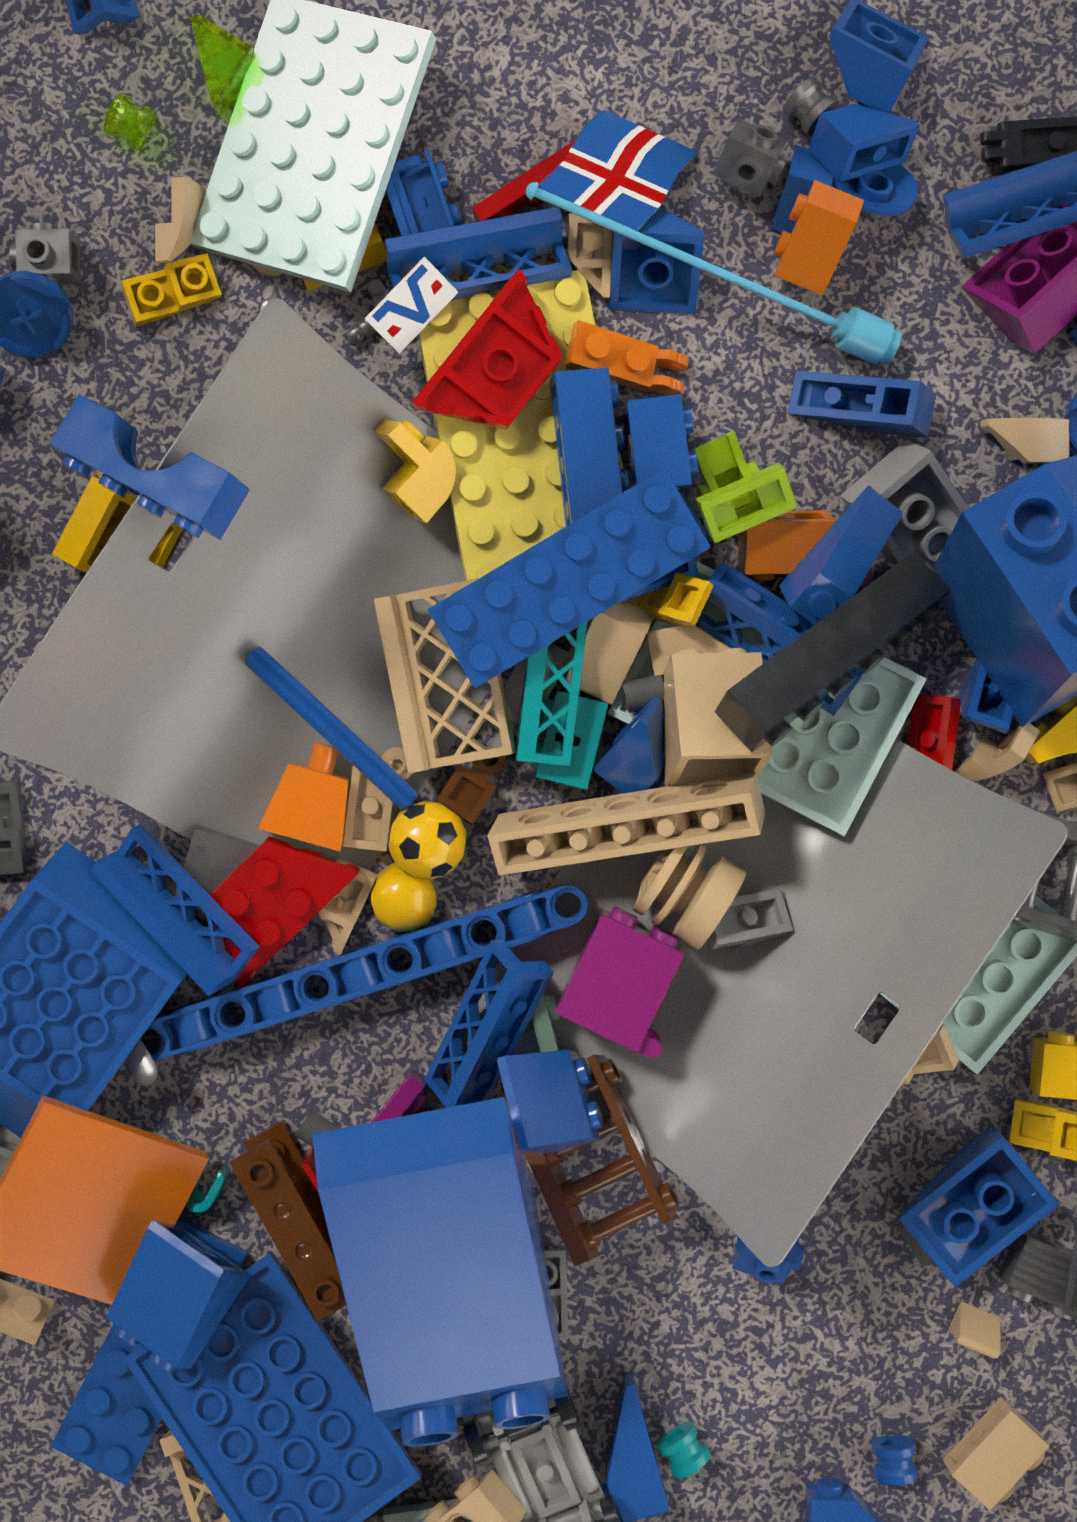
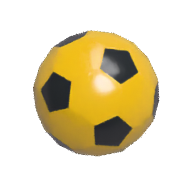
(427, 840)

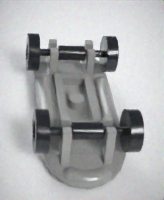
(544, 1466)

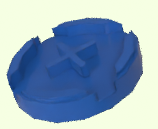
(33, 314)

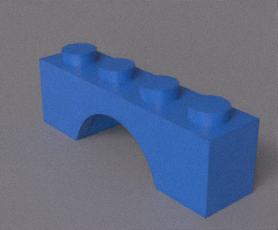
(192, 489)

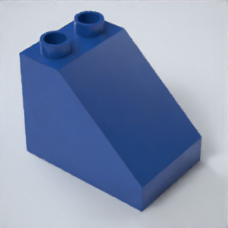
(1017, 587)
(442, 1269)

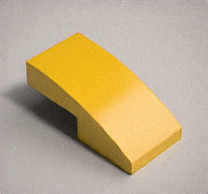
(679, 602)
(1044, 1128)

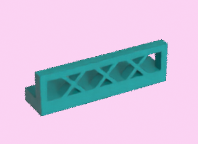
(532, 703)

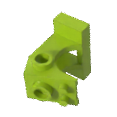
(734, 483)

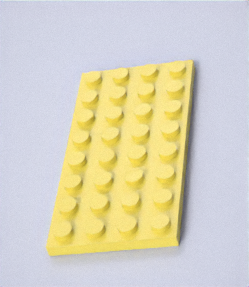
(509, 478)

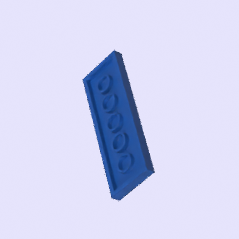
(569, 578)
(111, 1413)

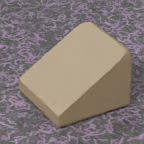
(1063, 787)
(976, 1330)

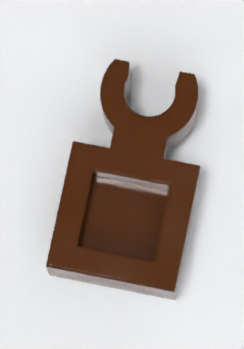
(468, 789)

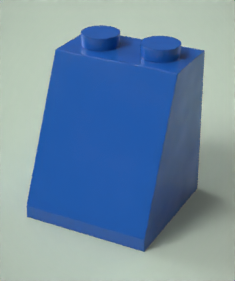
(174, 1295)

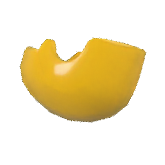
(402, 900)

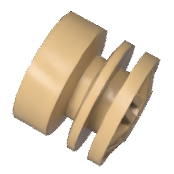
(690, 891)

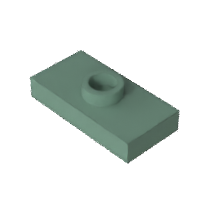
(543, 1023)

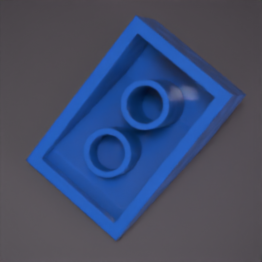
(550, 1100)
(976, 1206)

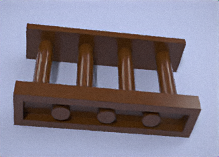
(564, 1195)
(292, 1215)

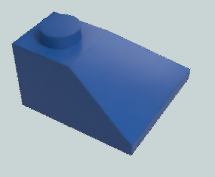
(874, 54)
(651, 279)

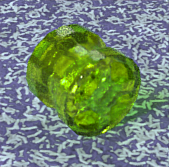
(130, 121)

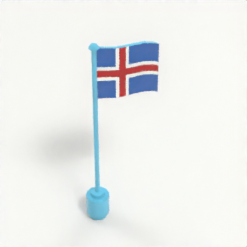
(619, 180)

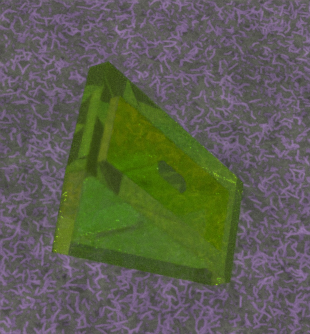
(223, 61)

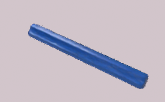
(331, 728)

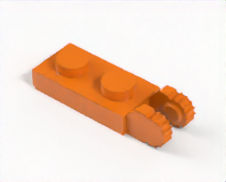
(628, 359)

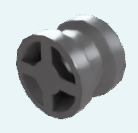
(808, 103)

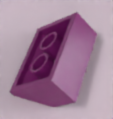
(1030, 286)

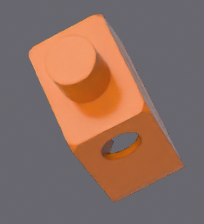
(310, 801)

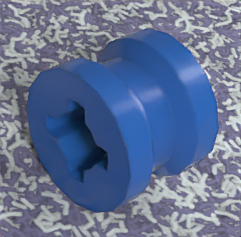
(894, 1460)

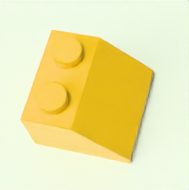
(95, 522)

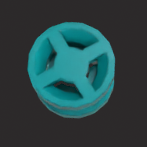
(683, 1450)

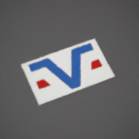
(411, 305)

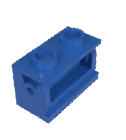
(418, 196)

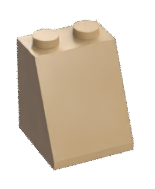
(695, 738)

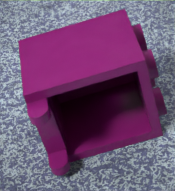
(621, 981)

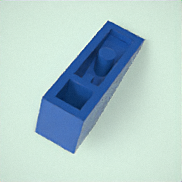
(864, 402)
(841, 557)
(631, 1460)

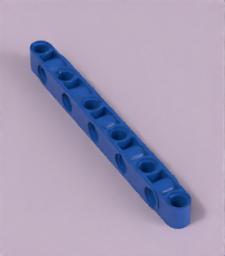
(361, 971)

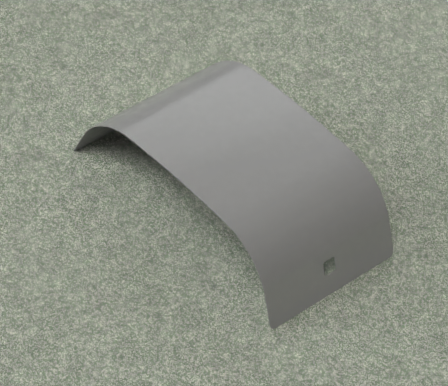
(760, 1052)

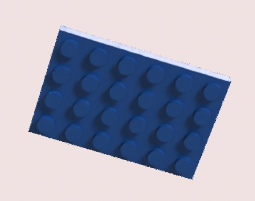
(278, 1414)

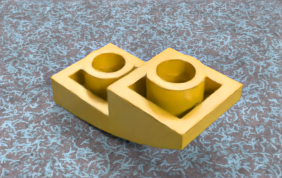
(171, 290)

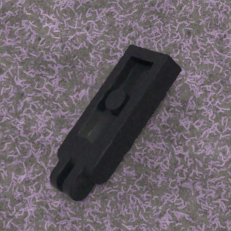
(1029, 141)

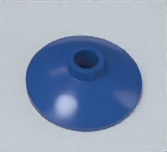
(884, 191)

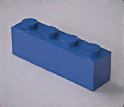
(587, 439)

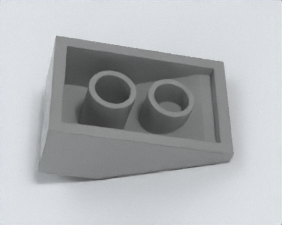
(924, 494)

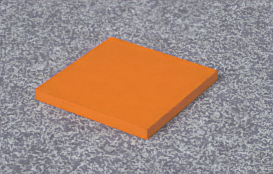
(85, 1196)

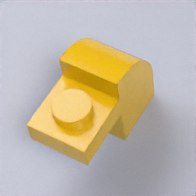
(426, 475)

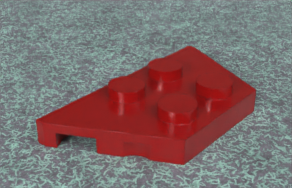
(495, 363)
(277, 895)

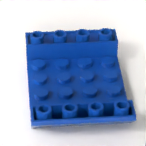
(72, 989)

